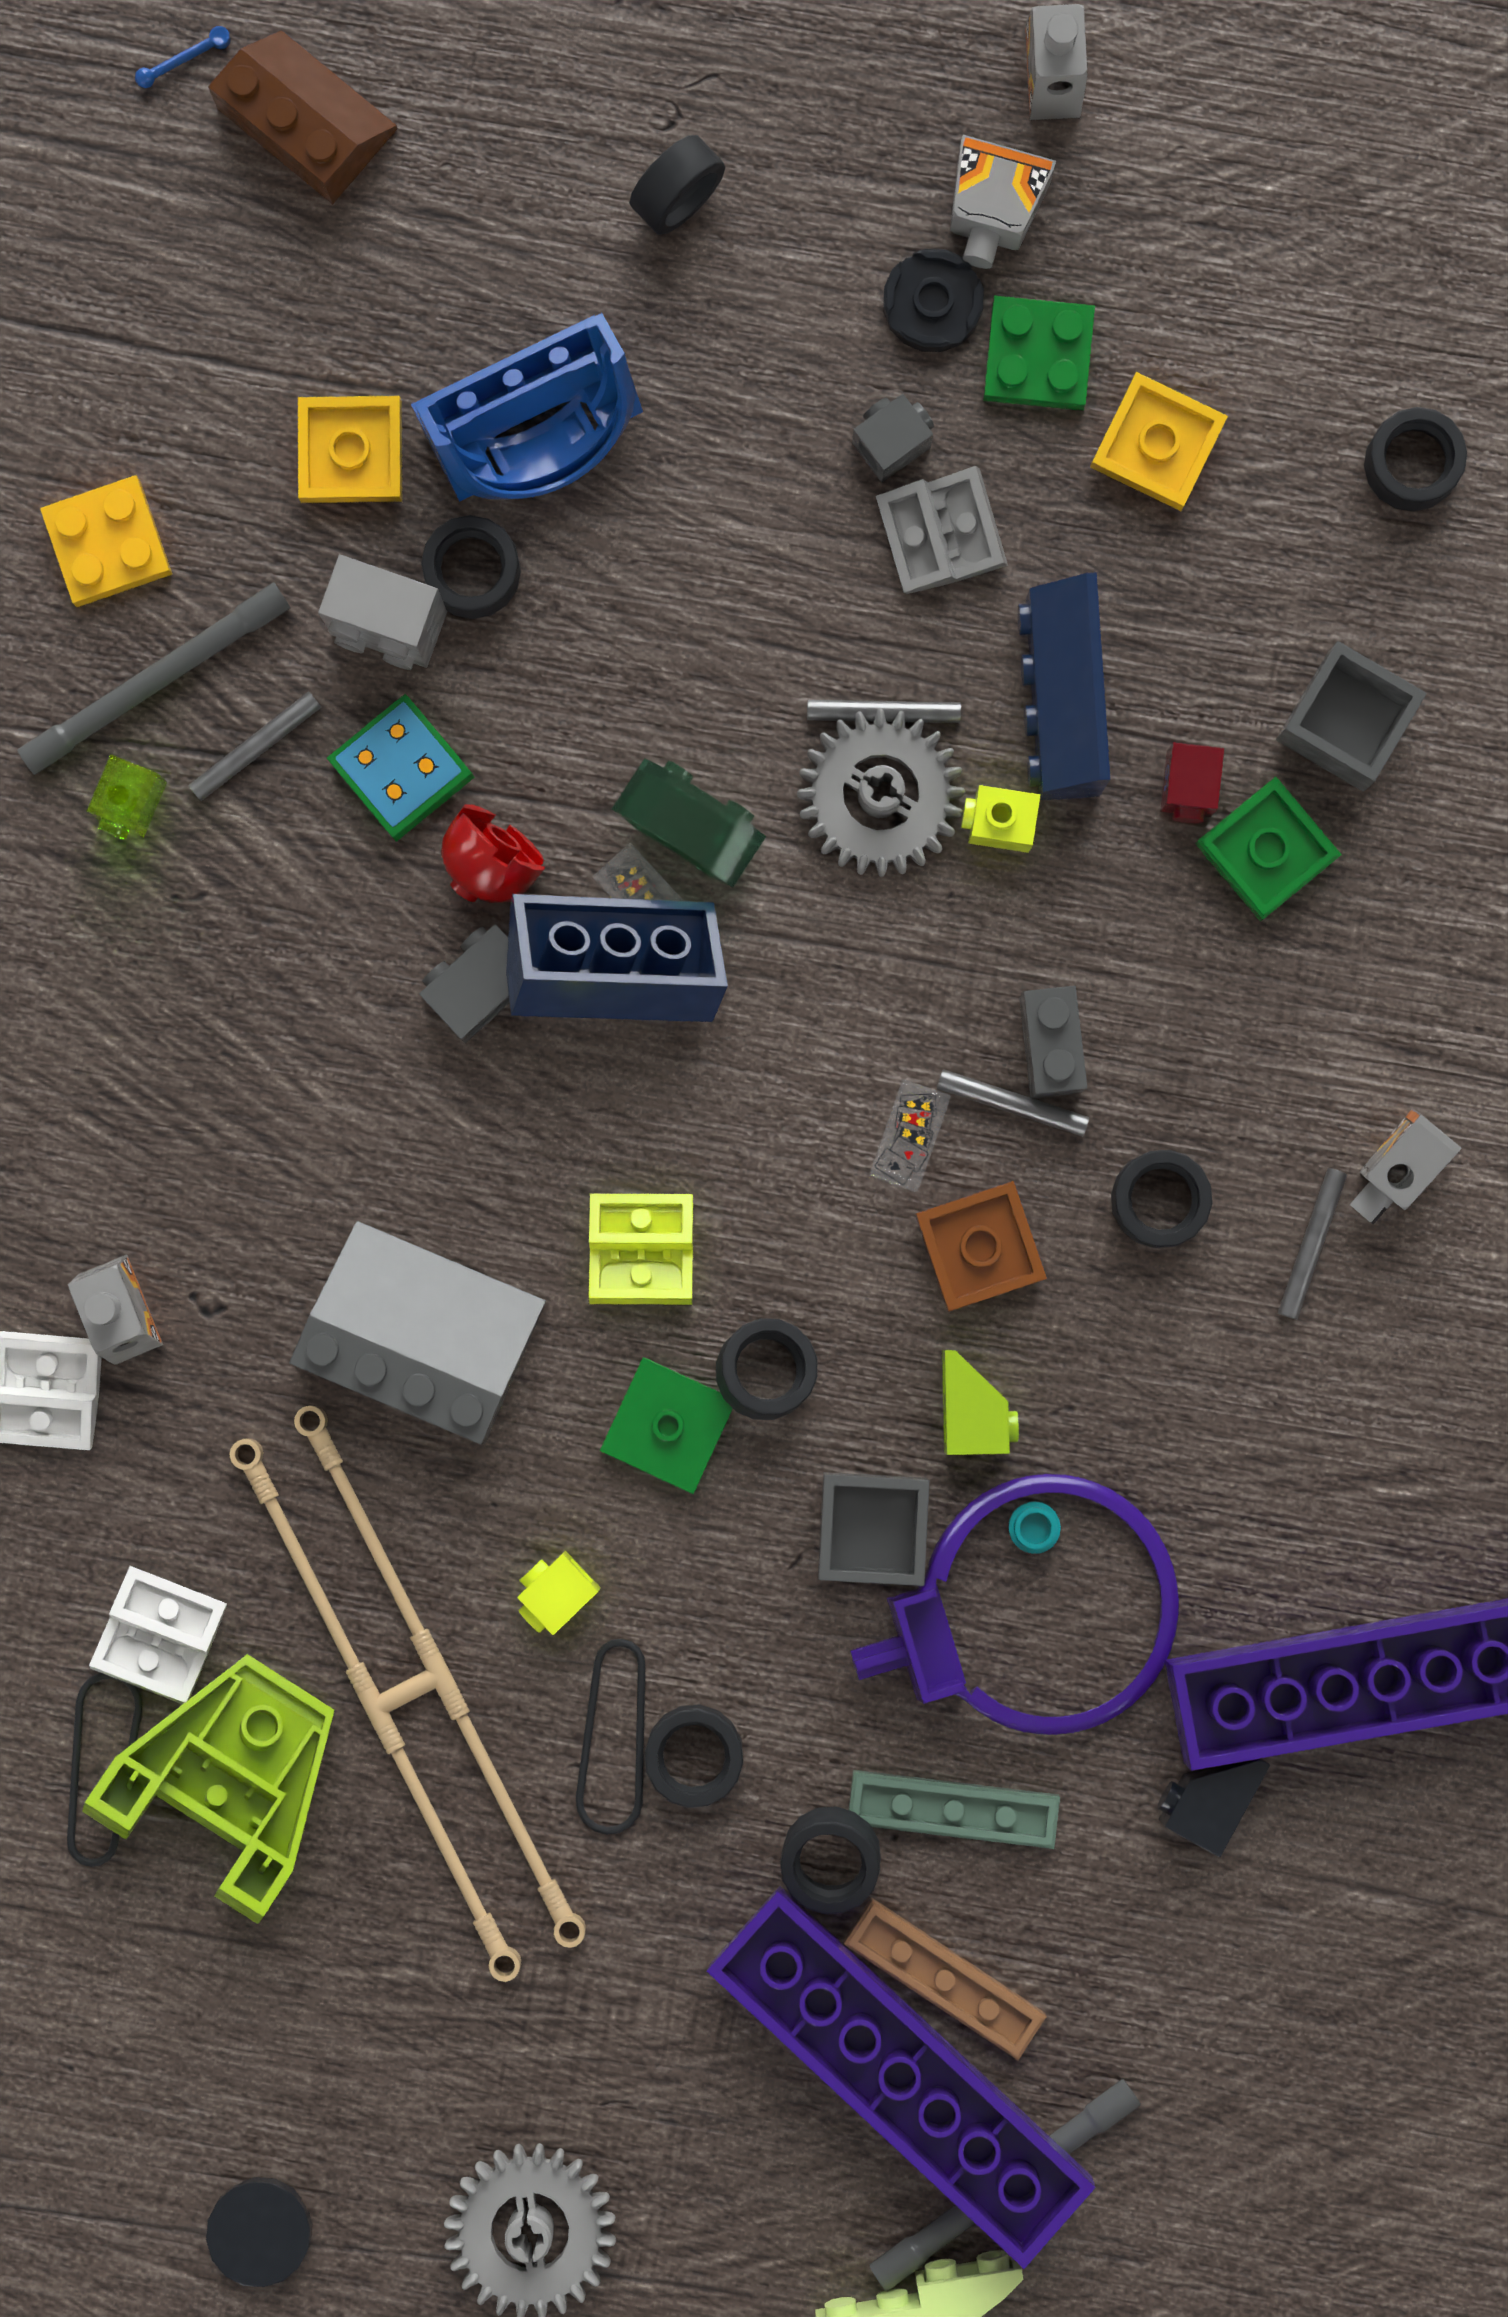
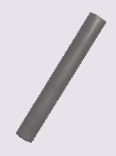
(846, 710)
(254, 746)
(1013, 1102)
(1312, 1243)

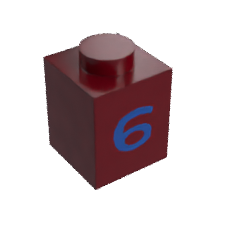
(1192, 781)

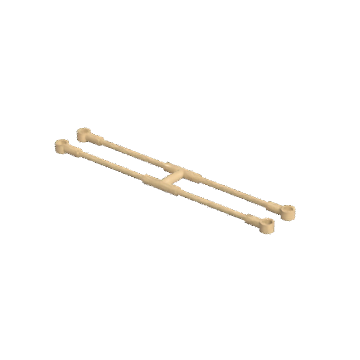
(379, 1705)

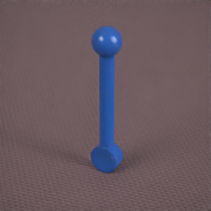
(218, 38)

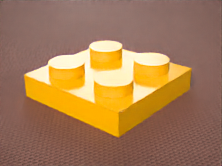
(1158, 441)
(350, 449)
(106, 541)

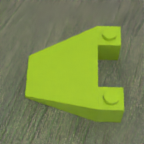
(236, 1763)

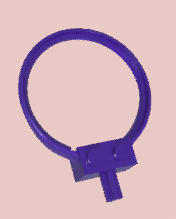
(926, 1640)

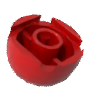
(487, 859)

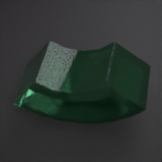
(689, 821)

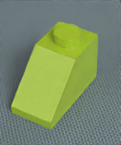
(974, 1411)

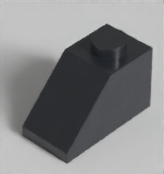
(1211, 1802)

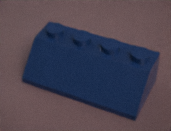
(1066, 689)
(614, 958)

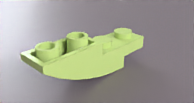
(943, 2291)

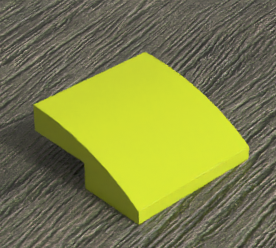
(641, 1249)

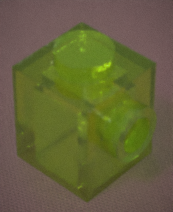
(126, 798)

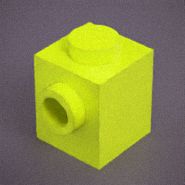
(1001, 818)
(555, 1593)

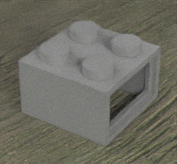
(382, 613)

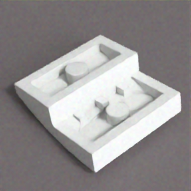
(48, 1390)
(158, 1635)

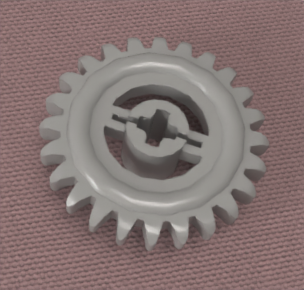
(837, 768)
(537, 2281)

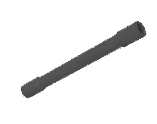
(62, 738)
(915, 2250)

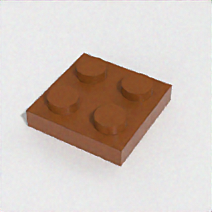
(980, 1246)

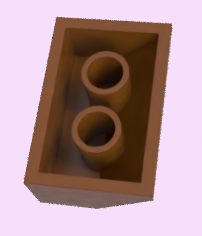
(301, 113)

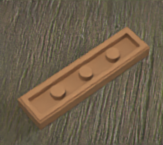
(944, 1979)

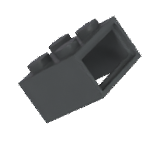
(1351, 716)
(873, 1529)

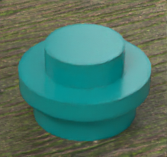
(1034, 1527)

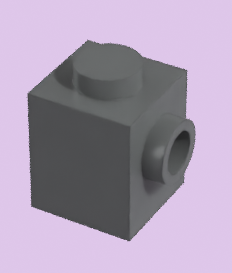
(893, 435)

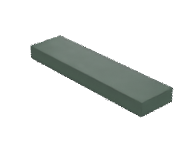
(955, 1809)

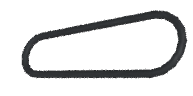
(639, 1738)
(75, 1768)

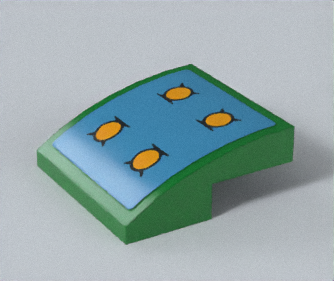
(400, 767)

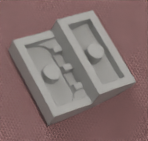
(941, 530)

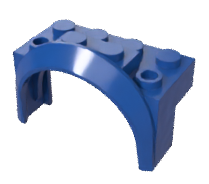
(570, 367)

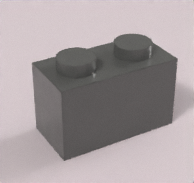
(473, 986)
(1053, 1042)

